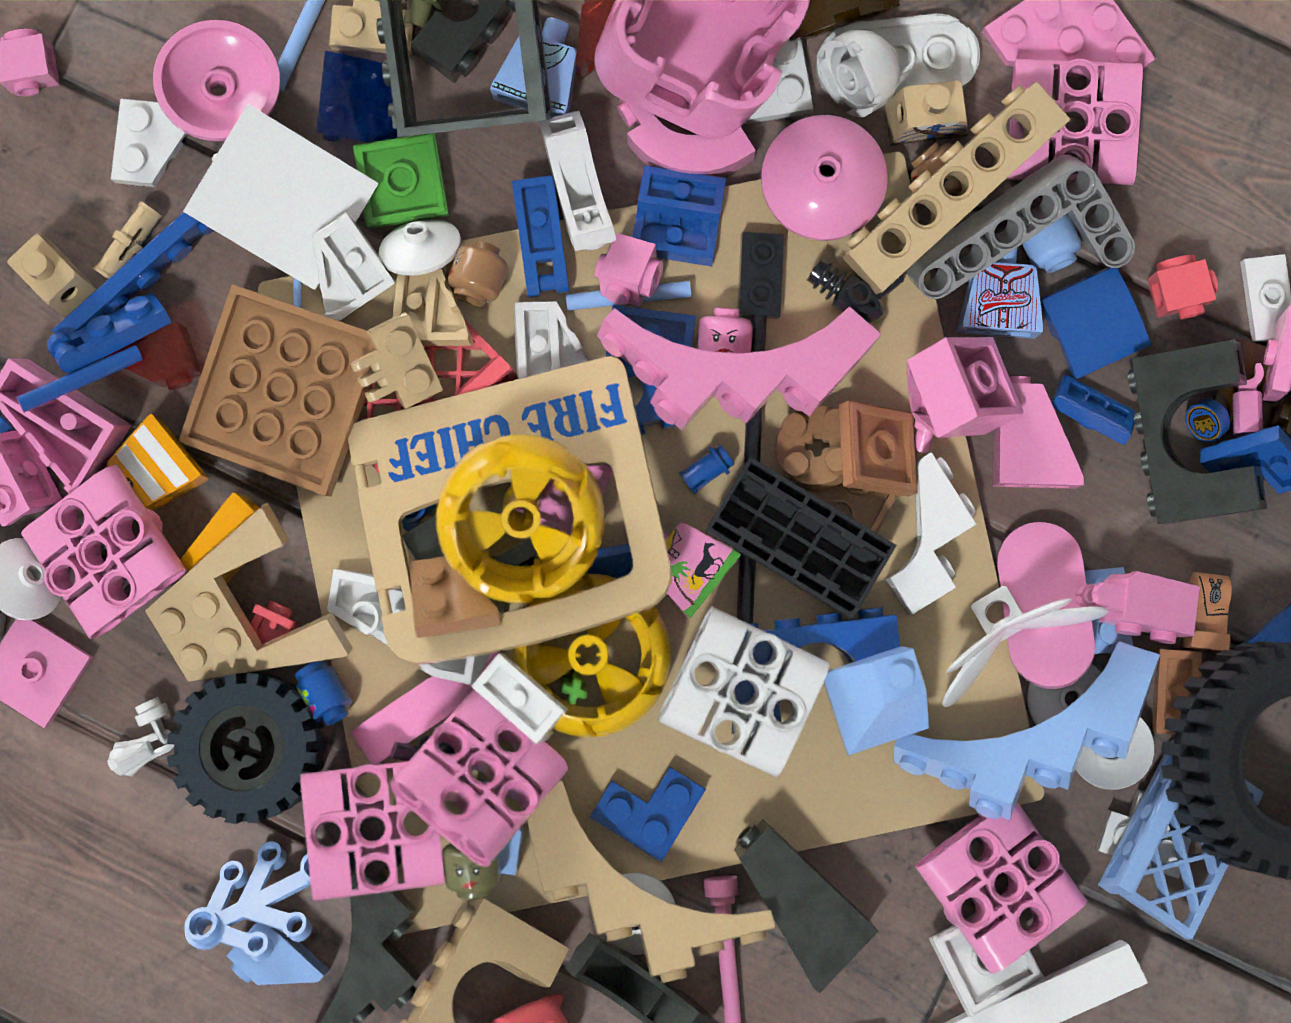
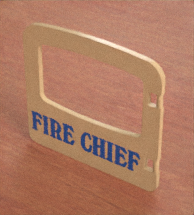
(416, 448)

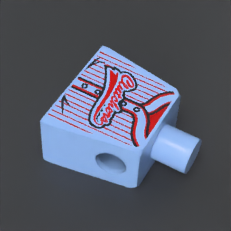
(1003, 301)

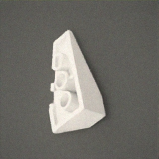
(357, 603)

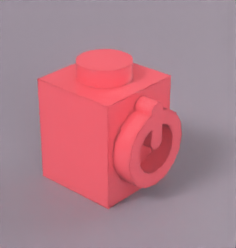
(1182, 287)

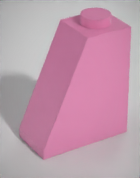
(1033, 446)

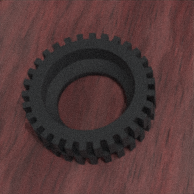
(1210, 757)

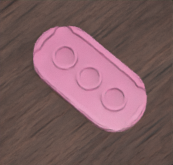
(1038, 568)

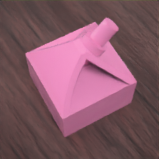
(959, 390)

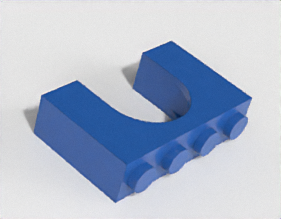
(853, 637)

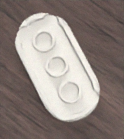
(927, 47)

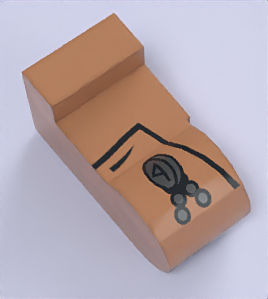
(1211, 614)

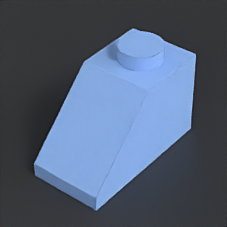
(286, 965)

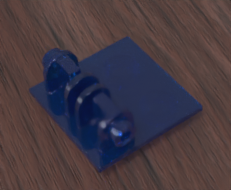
(354, 100)

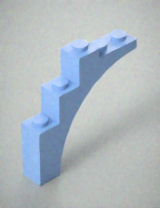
(1049, 751)

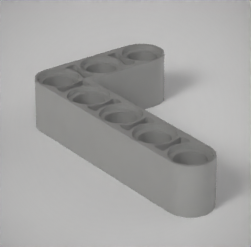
(1025, 224)

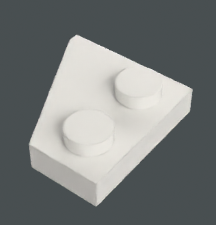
(347, 268)

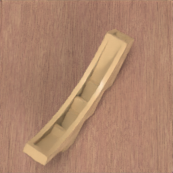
(667, 931)

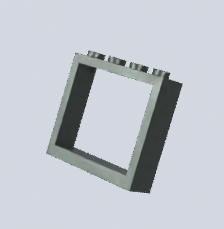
(398, 75)

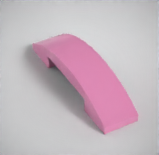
(411, 715)

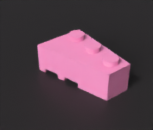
(68, 432)

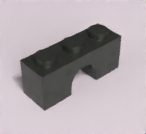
(454, 45)

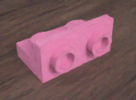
(23, 480)

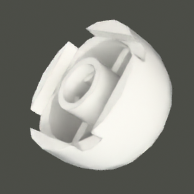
(860, 71)

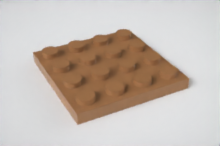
(279, 391)

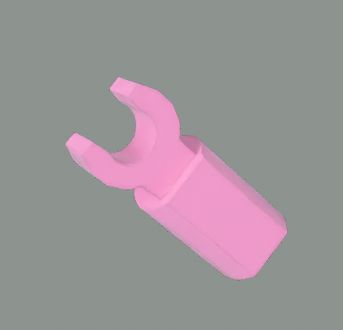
(1248, 406)

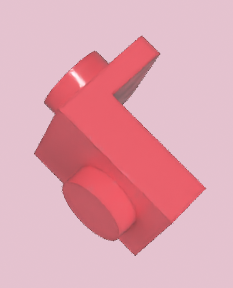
(272, 621)

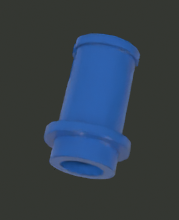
(707, 468)

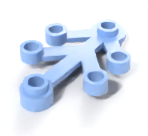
(251, 906)

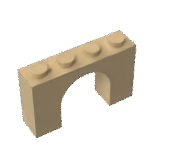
(483, 936)

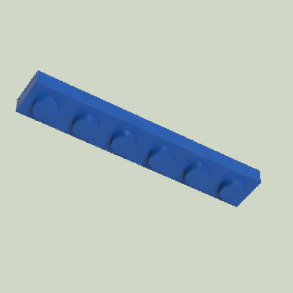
(138, 273)

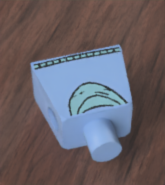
(560, 65)

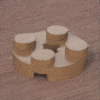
(800, 463)

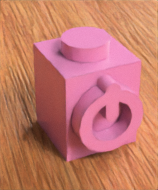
(27, 62)
(629, 271)

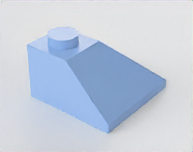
(878, 699)

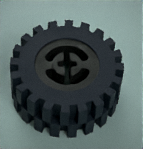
(230, 792)

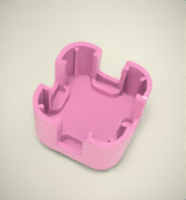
(696, 59)

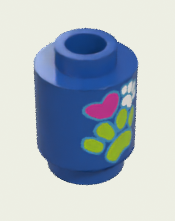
(323, 692)

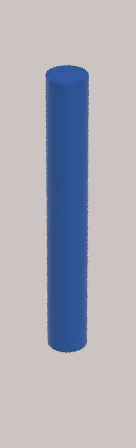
(79, 378)

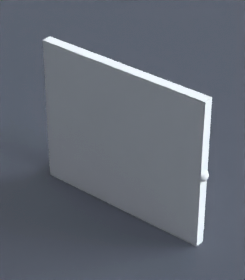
(276, 192)

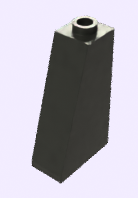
(810, 912)

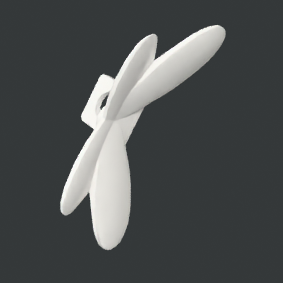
(979, 654)

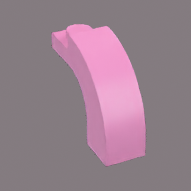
(684, 153)

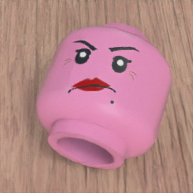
(725, 332)

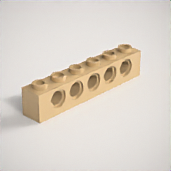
(1040, 121)

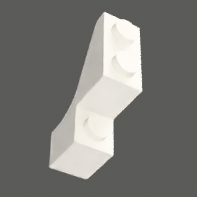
(939, 519)

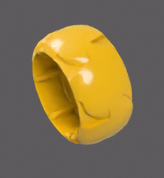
(468, 535)
(626, 695)

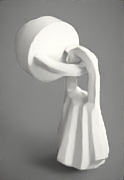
(132, 755)

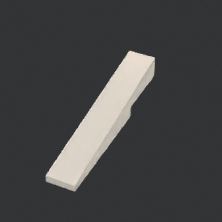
(1069, 990)

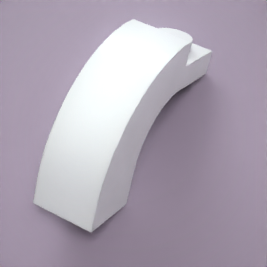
(577, 182)

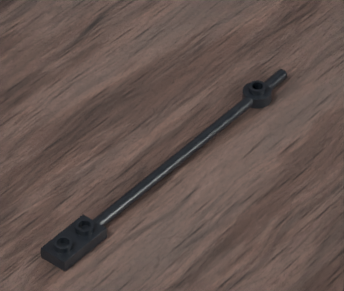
(759, 300)

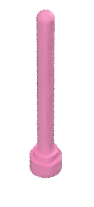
(722, 892)

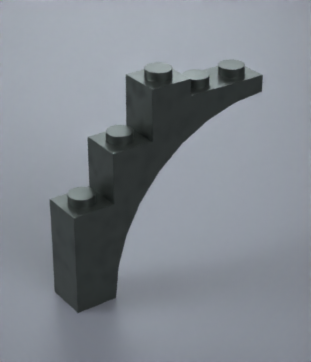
(373, 963)

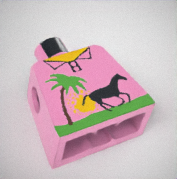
(696, 566)

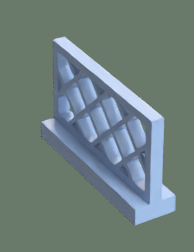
(1140, 848)

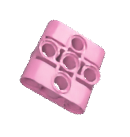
(1118, 93)
(108, 513)
(485, 818)
(331, 865)
(995, 926)

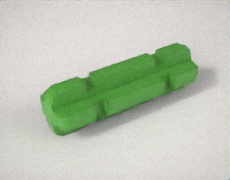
(573, 687)

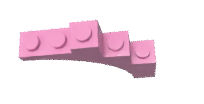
(741, 382)

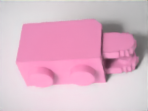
(1144, 604)

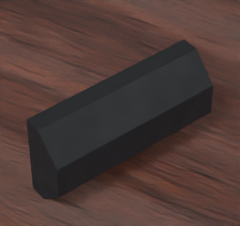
(801, 538)

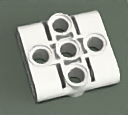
(784, 676)

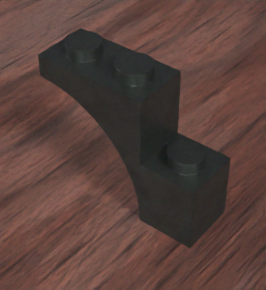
(629, 984)

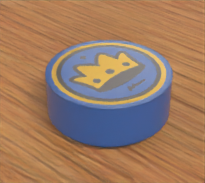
(1207, 420)

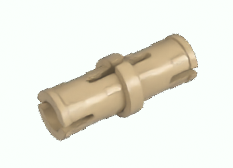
(128, 240)

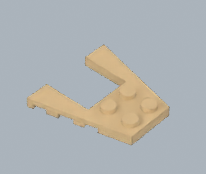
(209, 629)

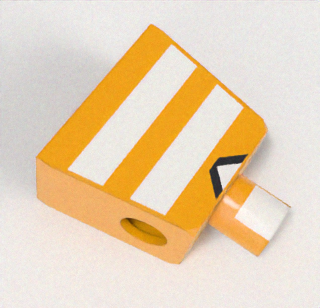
(157, 464)

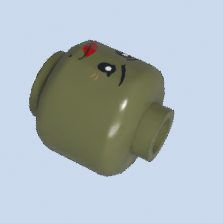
(466, 876)

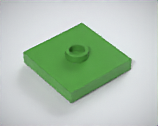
(407, 177)

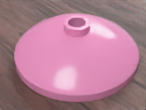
(209, 57)
(816, 204)

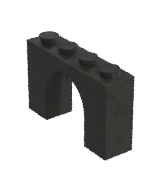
(1162, 386)

